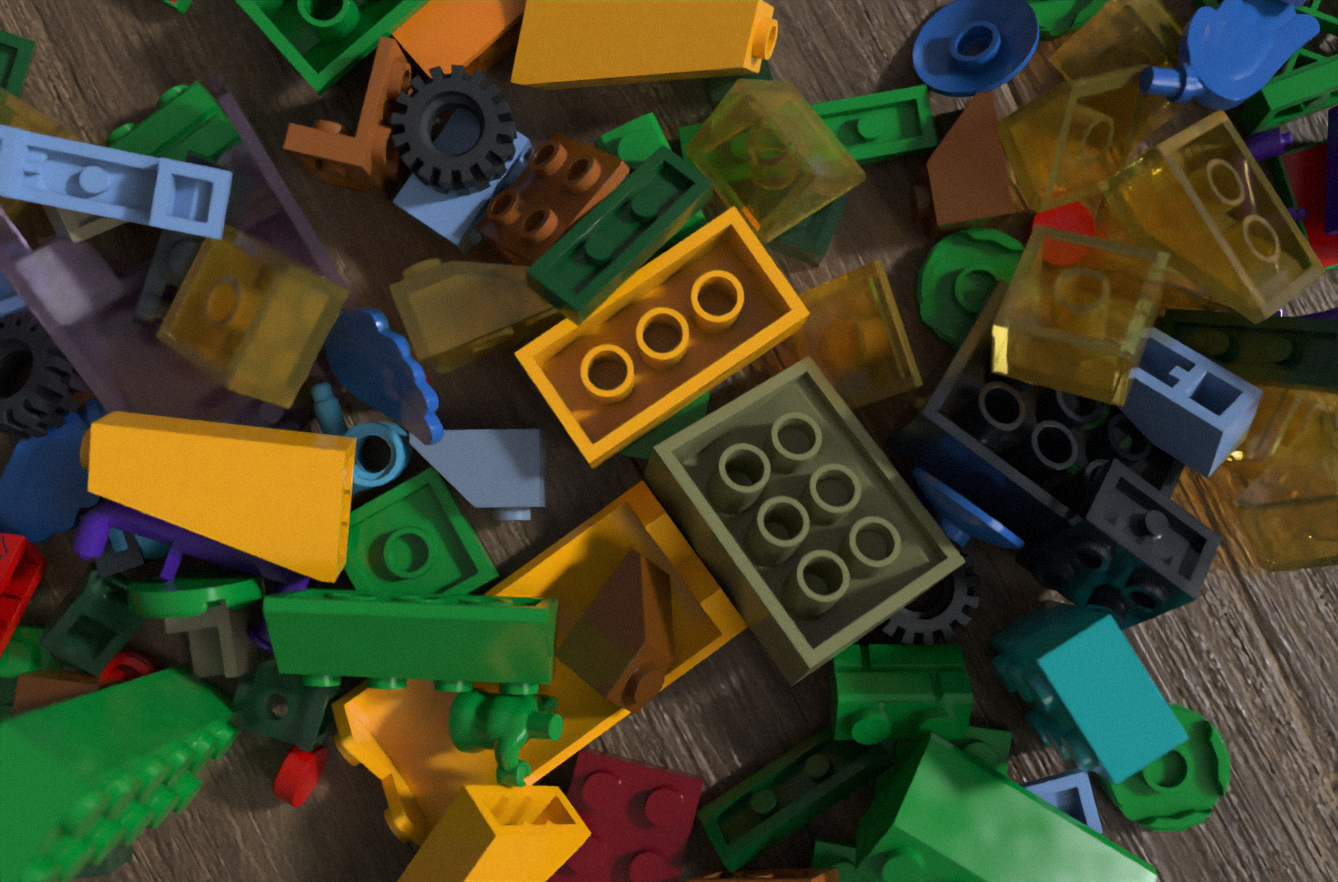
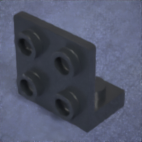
(1124, 550)

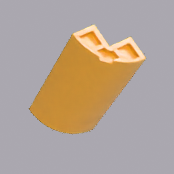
(406, 730)

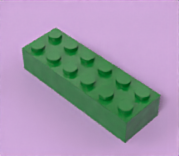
(105, 769)

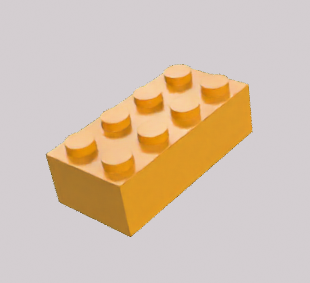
(664, 337)

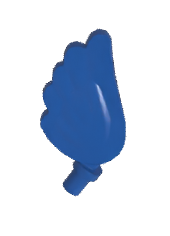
(1230, 52)
(382, 373)
(44, 480)

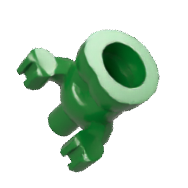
(503, 724)

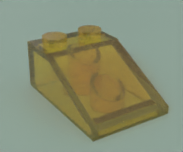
(1215, 217)
(468, 310)

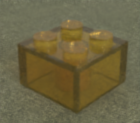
(1078, 314)
(252, 316)

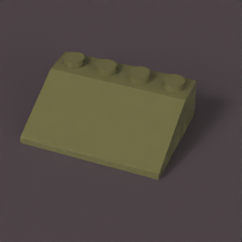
(800, 517)

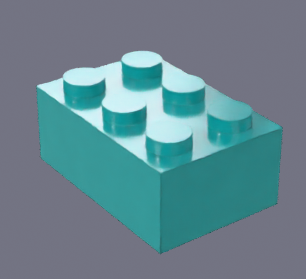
(1085, 690)

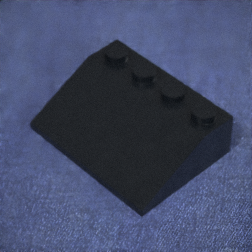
(1012, 439)

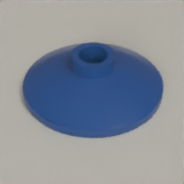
(975, 46)
(961, 518)

